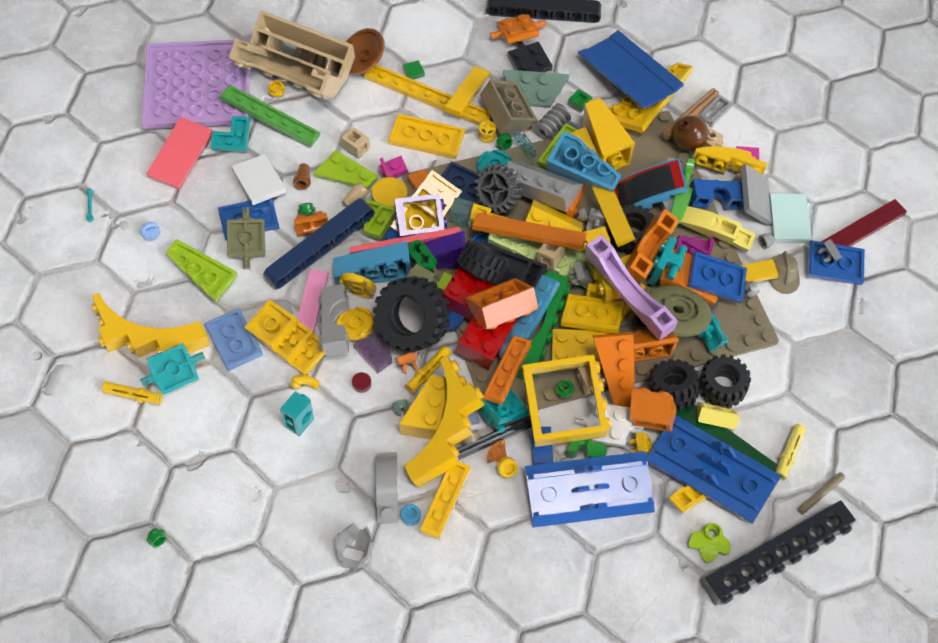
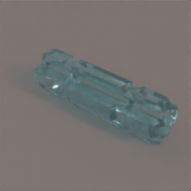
(526, 144)

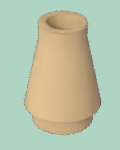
(356, 192)

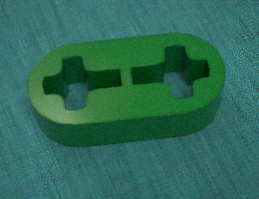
(425, 252)

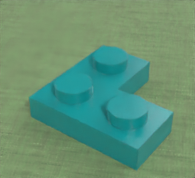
(236, 139)

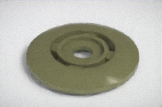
(696, 310)

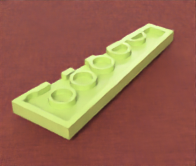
(530, 248)

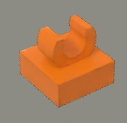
(405, 359)

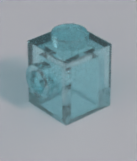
(461, 212)

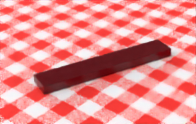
(868, 224)

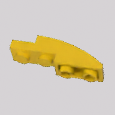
(726, 158)

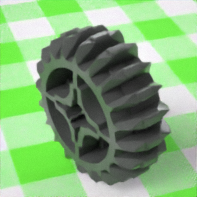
(495, 201)

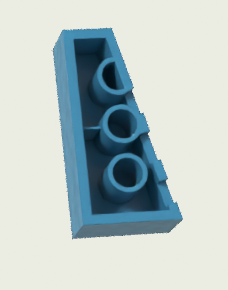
(376, 264)

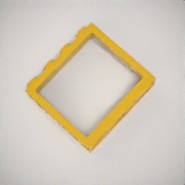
(569, 435)

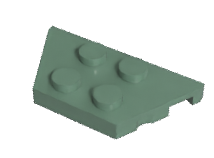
(538, 87)

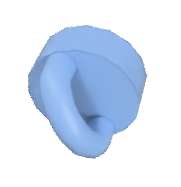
(150, 231)

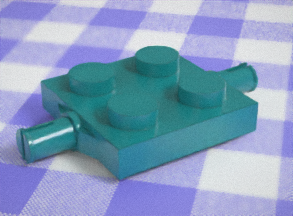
(172, 368)

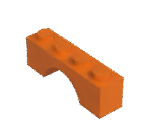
(658, 231)

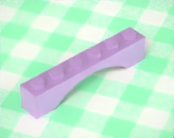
(652, 313)

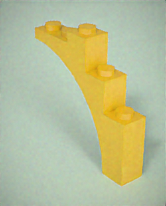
(142, 340)
(454, 427)

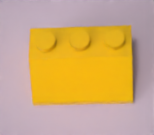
(548, 216)

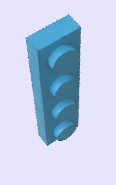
(527, 324)

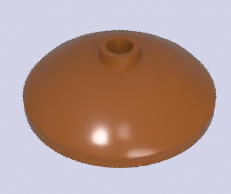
(368, 50)

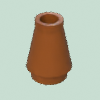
(302, 177)

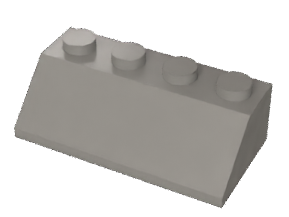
(545, 185)

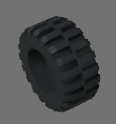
(389, 320)

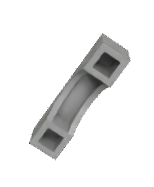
(334, 336)

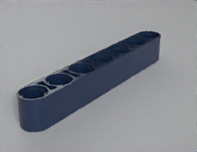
(318, 243)

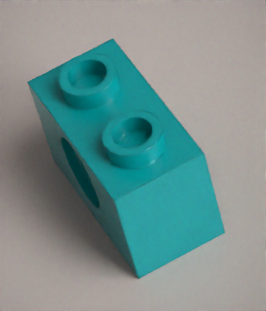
(297, 413)

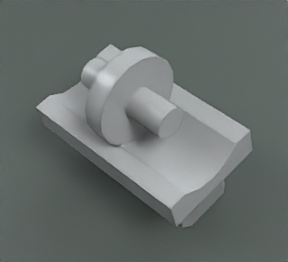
(596, 219)

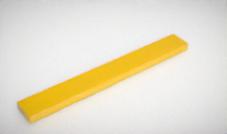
(423, 93)
(609, 203)

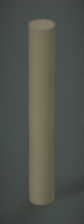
(821, 493)

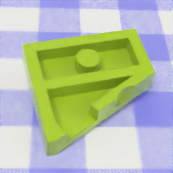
(381, 221)

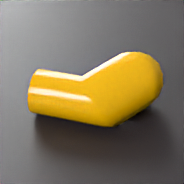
(297, 380)

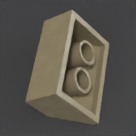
(508, 106)

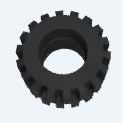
(637, 218)
(483, 262)
(728, 368)
(676, 379)

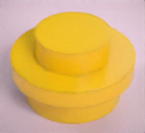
(276, 88)

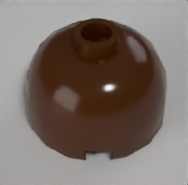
(690, 133)

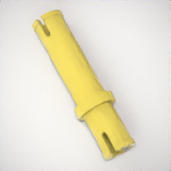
(787, 459)

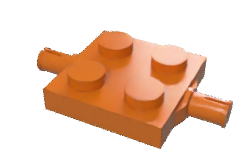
(517, 29)

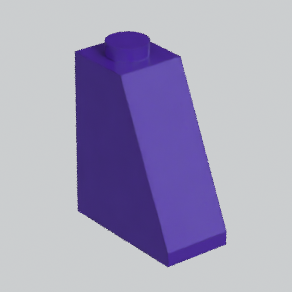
(447, 250)

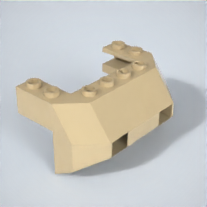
(308, 60)

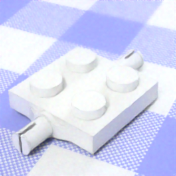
(619, 421)

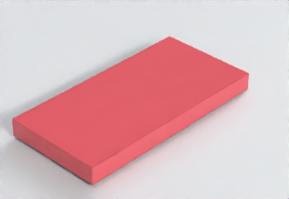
(179, 153)

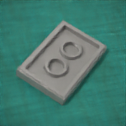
(756, 194)

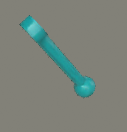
(89, 217)

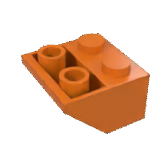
(652, 409)

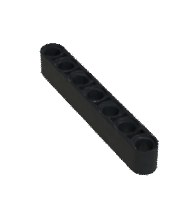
(560, 10)

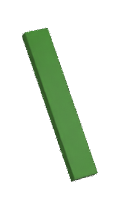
(270, 115)

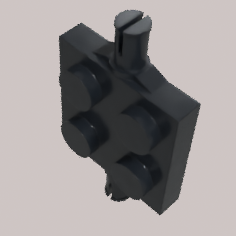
(529, 58)

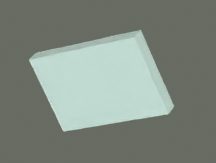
(790, 218)

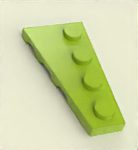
(204, 271)

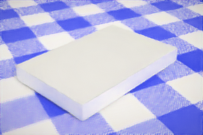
(259, 179)

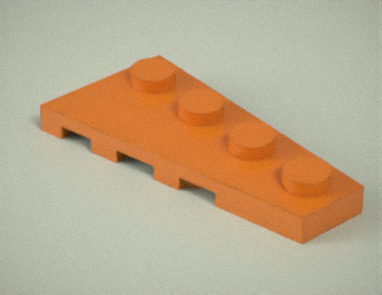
(617, 361)

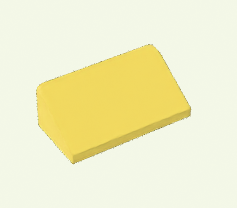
(717, 415)

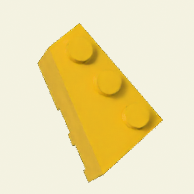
(426, 410)

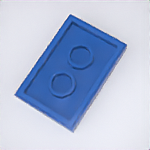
(262, 210)
(847, 269)
(717, 277)

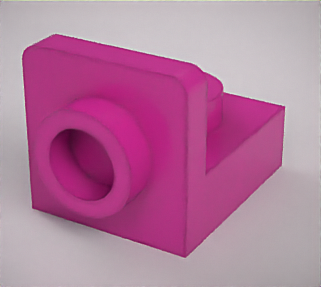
(394, 167)

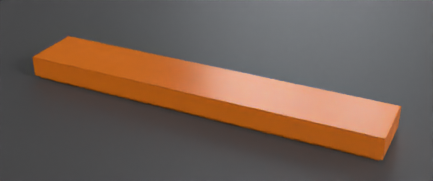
(529, 231)

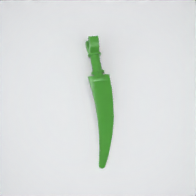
(682, 200)

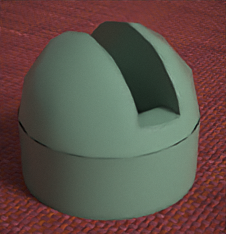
(401, 405)

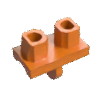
(309, 224)

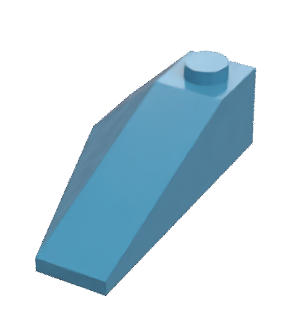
(578, 162)

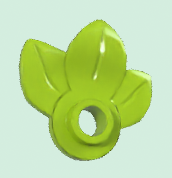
(709, 545)

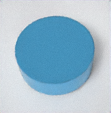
(410, 515)

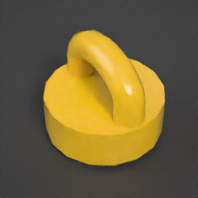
(507, 467)

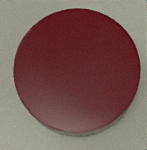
(361, 382)

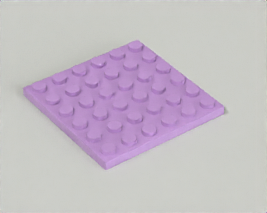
(188, 83)

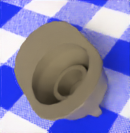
(788, 274)

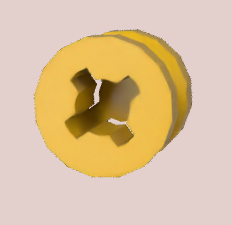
(485, 128)

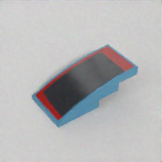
(652, 184)

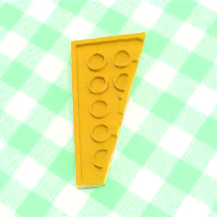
(638, 119)

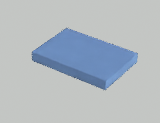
(232, 340)

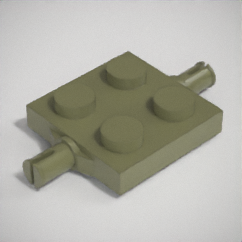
(246, 237)

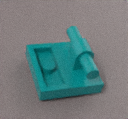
(667, 258)
(499, 414)

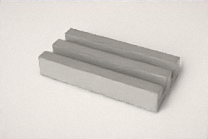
(712, 122)

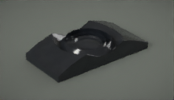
(520, 267)

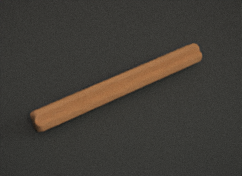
(695, 109)

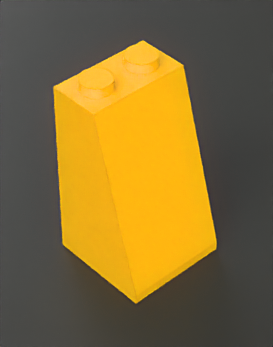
(607, 134)

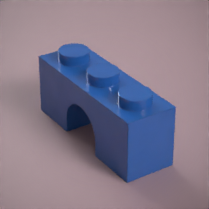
(728, 192)

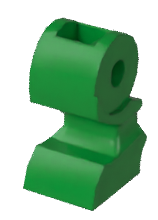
(591, 449)

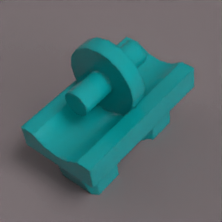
(713, 335)

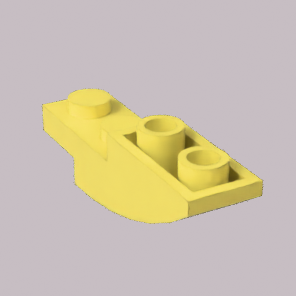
(718, 226)

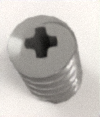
(552, 122)

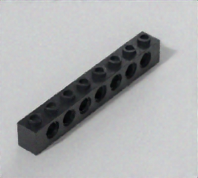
(836, 514)

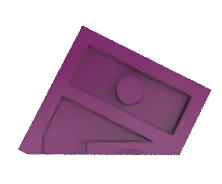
(694, 244)

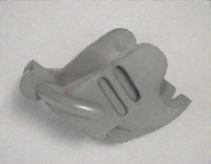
(355, 539)

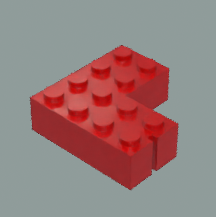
(477, 342)

